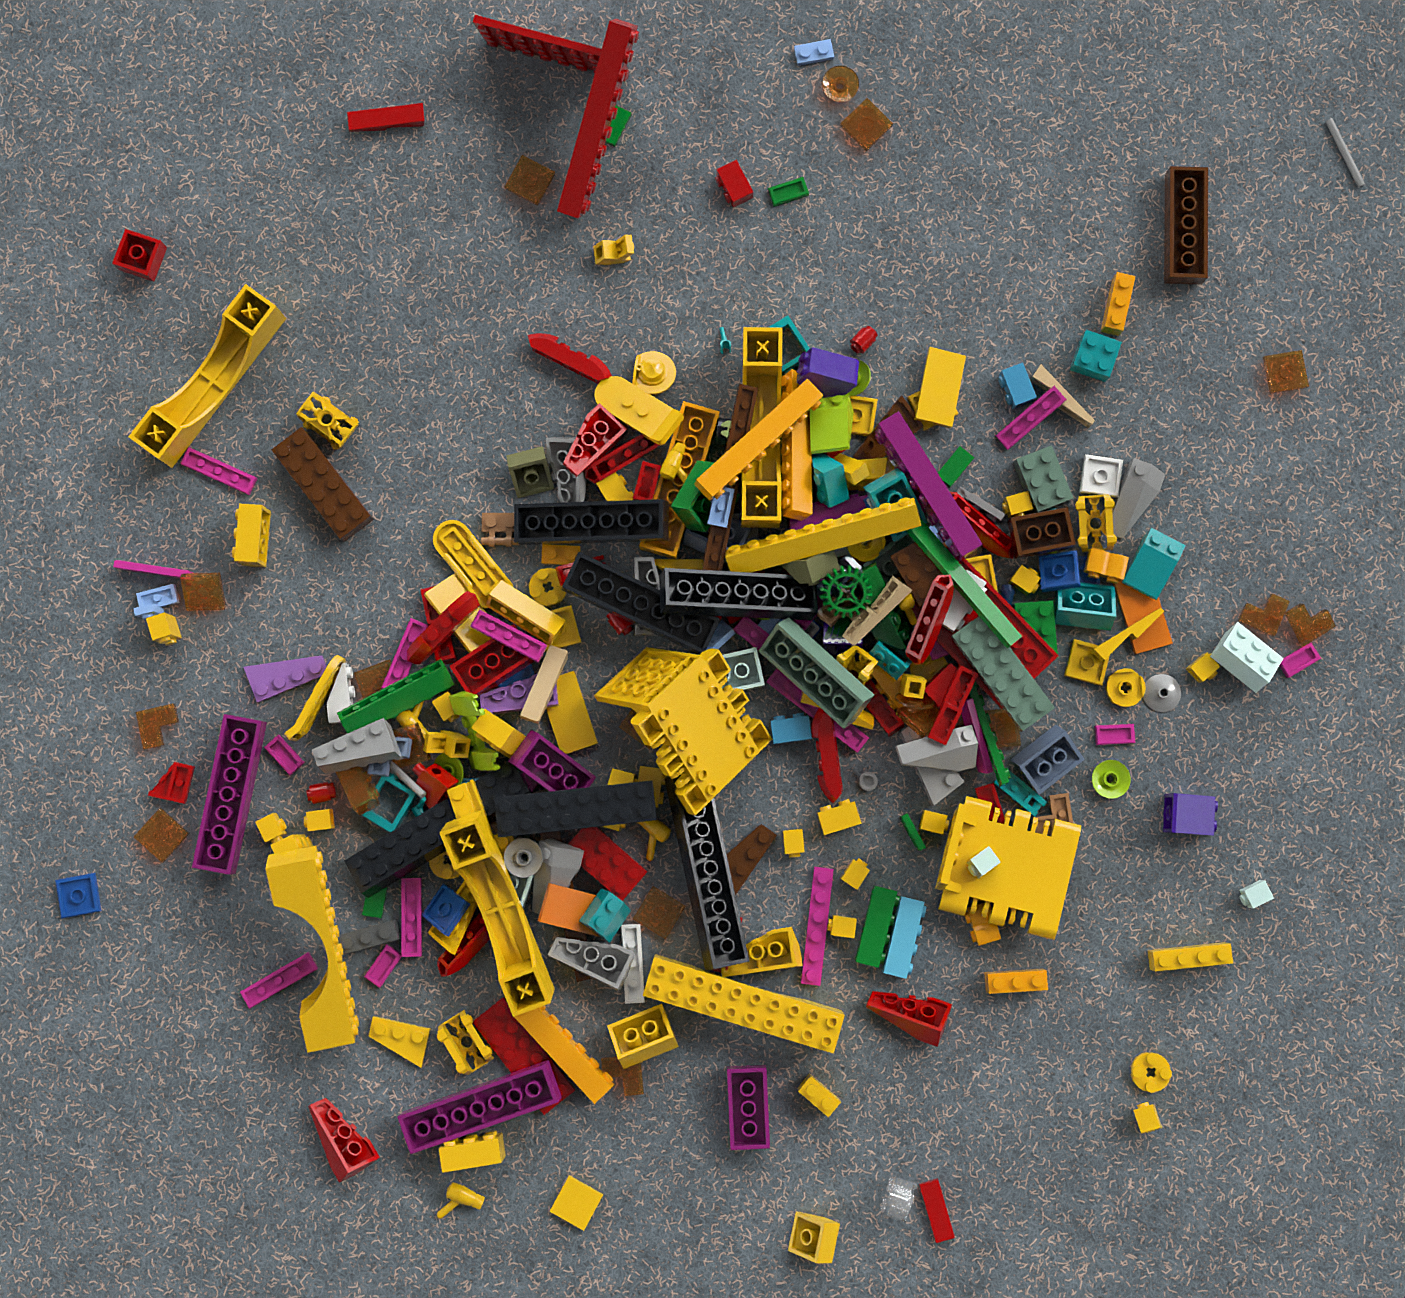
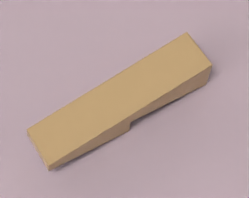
(1046, 381)
(887, 600)
(544, 684)

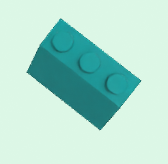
(1086, 606)

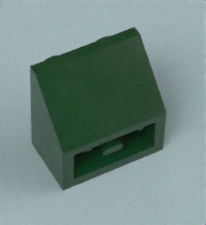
(893, 629)

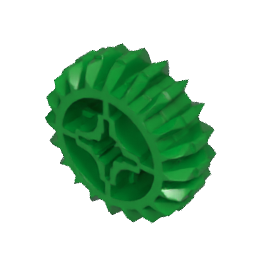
(852, 585)

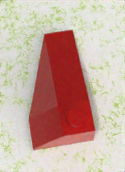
(595, 438)
(919, 1018)
(343, 1146)

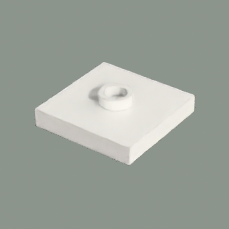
(1101, 476)

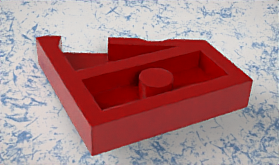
(175, 783)

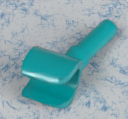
(724, 342)
(418, 809)

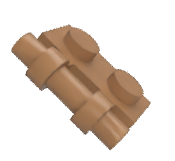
(498, 523)

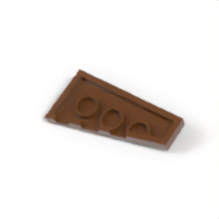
(870, 447)
(747, 854)

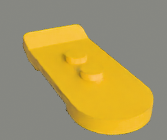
(638, 409)
(468, 559)
(316, 700)

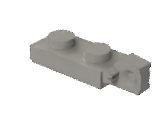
(993, 513)

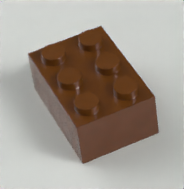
(1041, 533)
(915, 571)

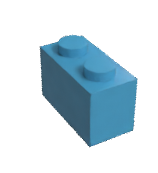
(1017, 386)
(790, 729)

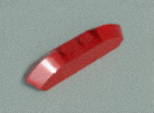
(548, 347)
(619, 458)
(989, 534)
(930, 619)
(442, 627)
(831, 779)
(472, 941)

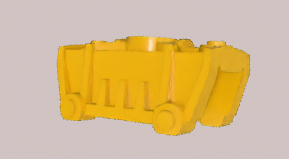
(322, 429)
(1106, 522)
(848, 661)
(455, 1046)

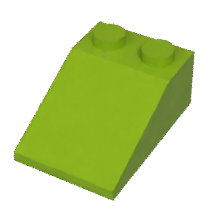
(831, 425)

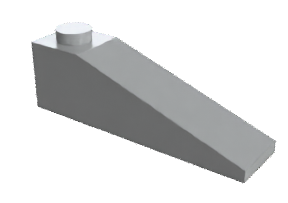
(569, 486)
(1137, 491)
(956, 755)
(558, 867)
(599, 961)

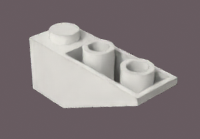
(341, 694)

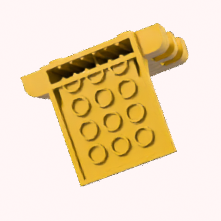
(691, 717)
(1031, 869)

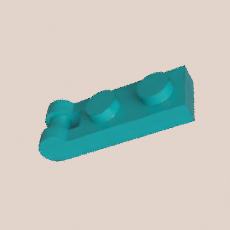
(1022, 794)

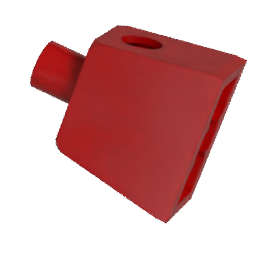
(434, 782)

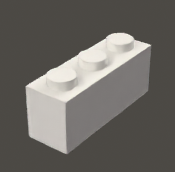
(960, 607)

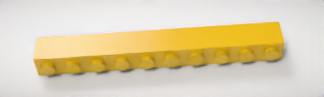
(824, 537)

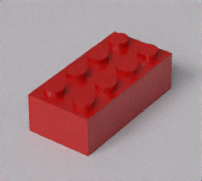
(488, 666)
(608, 862)

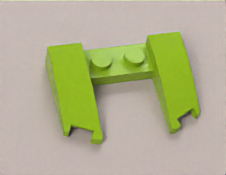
(479, 756)

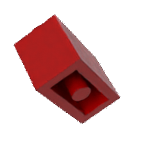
(734, 183)

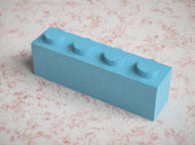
(903, 937)

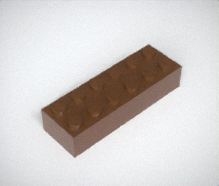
(1186, 225)
(322, 484)

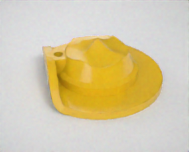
(653, 372)

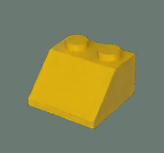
(813, 1237)

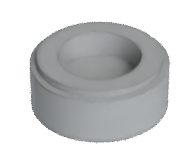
(867, 781)

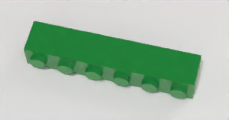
(397, 697)

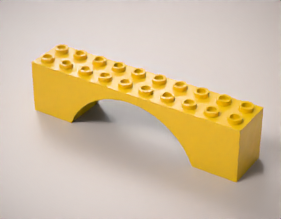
(243, 334)
(763, 481)
(300, 886)
(517, 955)
(744, 1004)

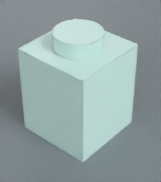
(983, 862)
(1255, 894)

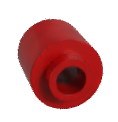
(863, 339)
(619, 625)
(321, 792)

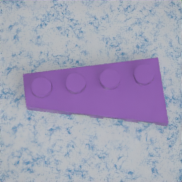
(278, 677)
(512, 697)

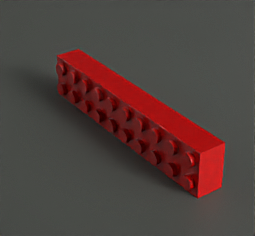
(597, 118)

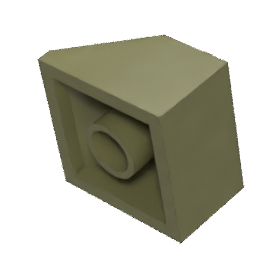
(530, 472)
(812, 568)

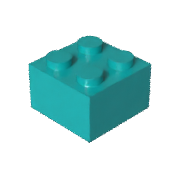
(1095, 355)

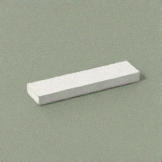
(634, 982)

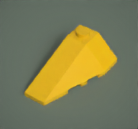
(770, 952)

